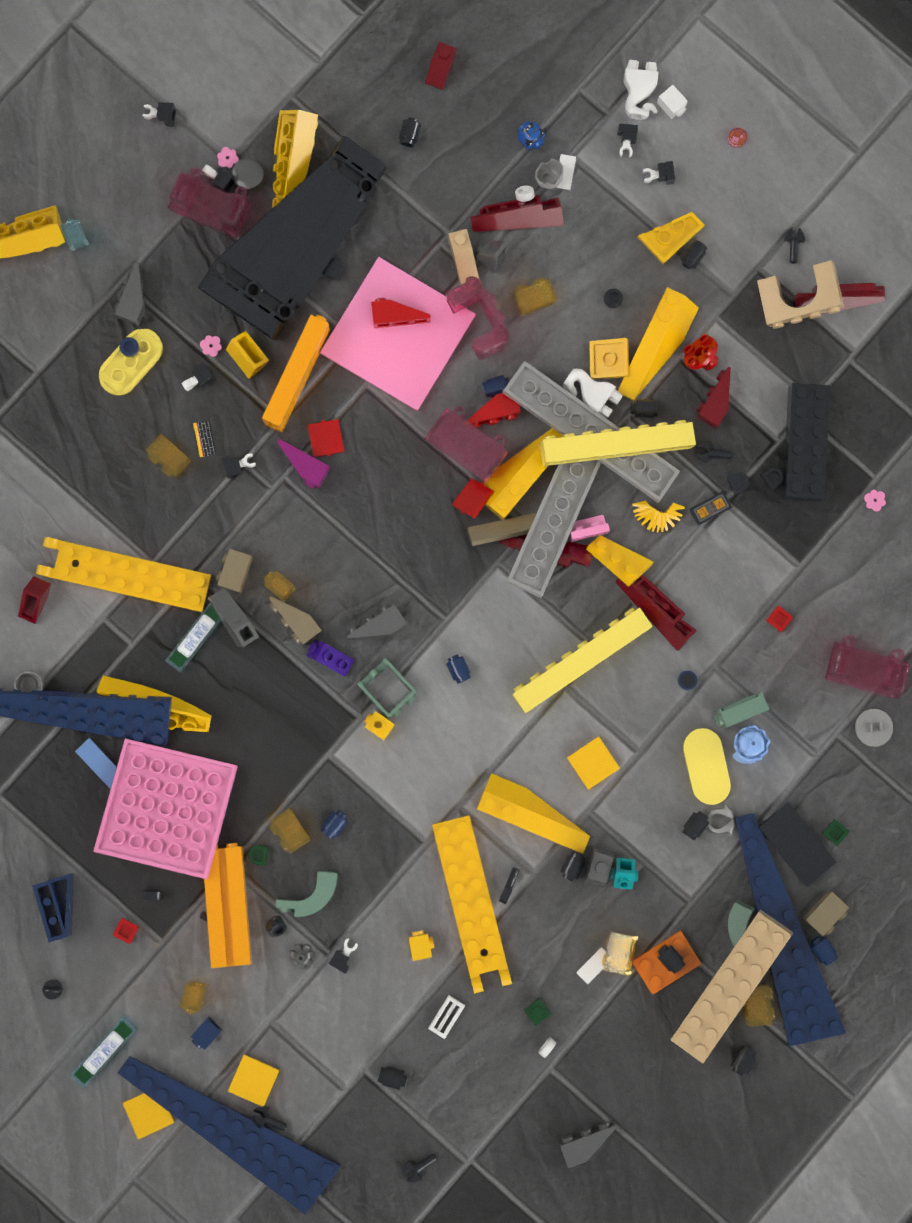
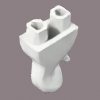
(640, 86)
(593, 393)

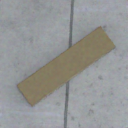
(500, 529)

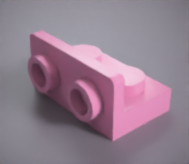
(589, 528)

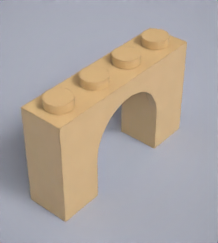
(826, 300)

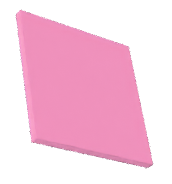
(397, 358)
(165, 809)

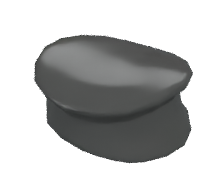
(249, 175)

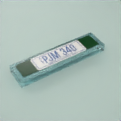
(194, 638)
(103, 1052)

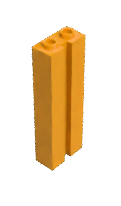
(296, 373)
(228, 909)

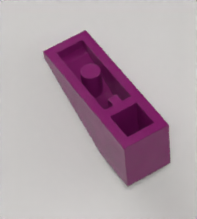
(308, 467)

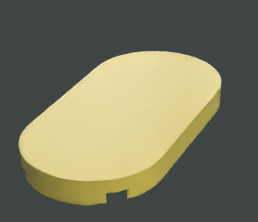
(122, 373)
(706, 766)

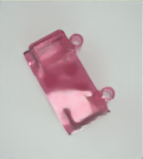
(208, 204)
(470, 294)
(467, 444)
(867, 669)

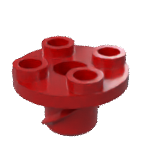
(701, 353)

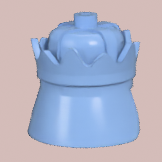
(750, 744)

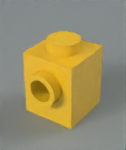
(378, 725)
(421, 945)

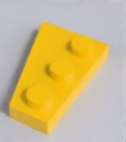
(671, 237)
(619, 560)

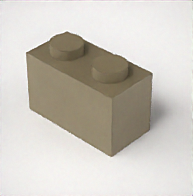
(234, 570)
(826, 913)

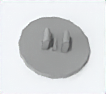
(873, 727)

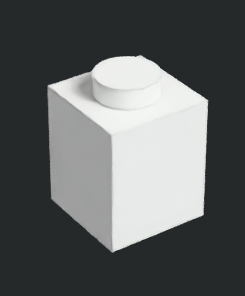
(672, 102)

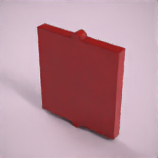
(325, 438)
(472, 498)

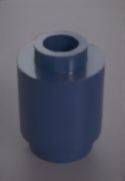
(495, 385)
(458, 668)
(334, 824)
(823, 950)

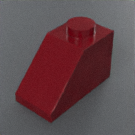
(441, 65)
(33, 599)

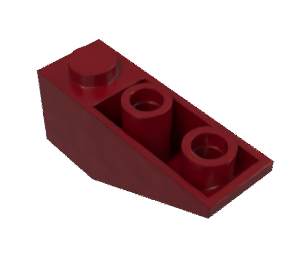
(717, 404)

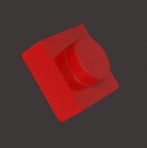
(779, 619)
(126, 930)

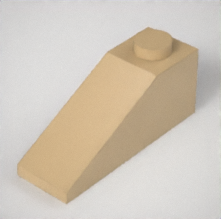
(462, 255)

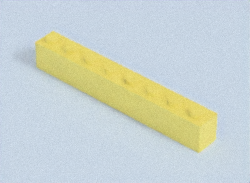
(617, 443)
(582, 660)

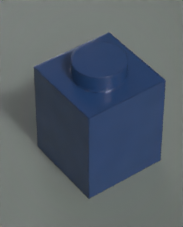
(205, 1034)

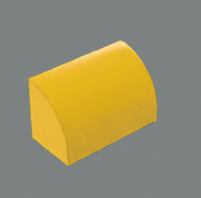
(247, 354)

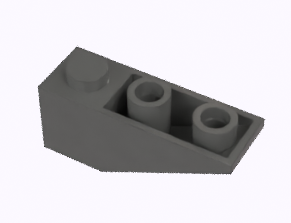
(132, 303)
(233, 618)
(384, 624)
(581, 1147)

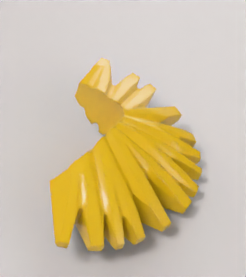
(657, 517)

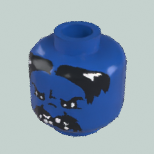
(531, 135)

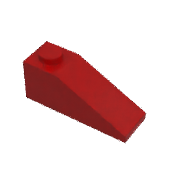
(391, 313)

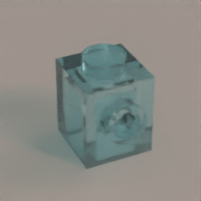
(74, 234)

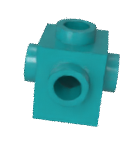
(624, 873)

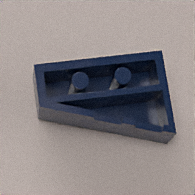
(56, 906)

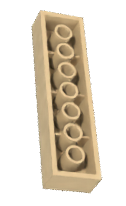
(731, 986)

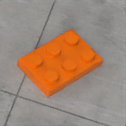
(654, 972)

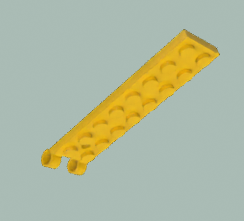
(127, 575)
(470, 900)

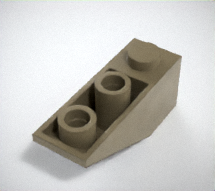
(300, 622)

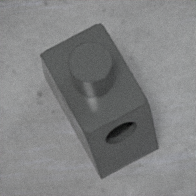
(599, 866)

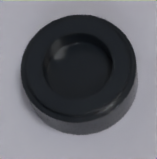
(613, 298)

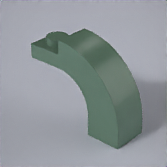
(324, 891)
(739, 920)

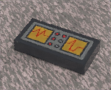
(710, 508)

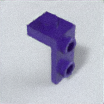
(330, 657)

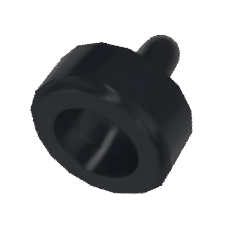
(276, 926)
(52, 989)

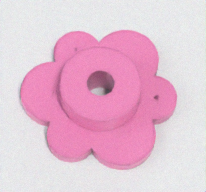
(227, 153)
(205, 345)
(878, 496)

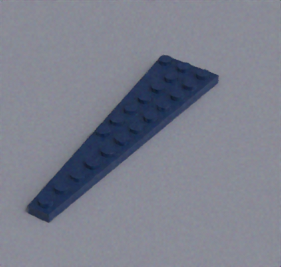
(110, 715)
(798, 983)
(267, 1155)

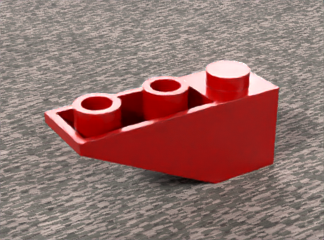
(496, 409)

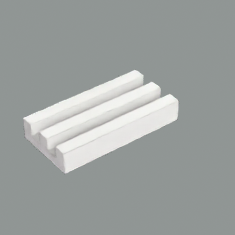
(455, 1002)

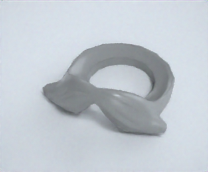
(728, 827)

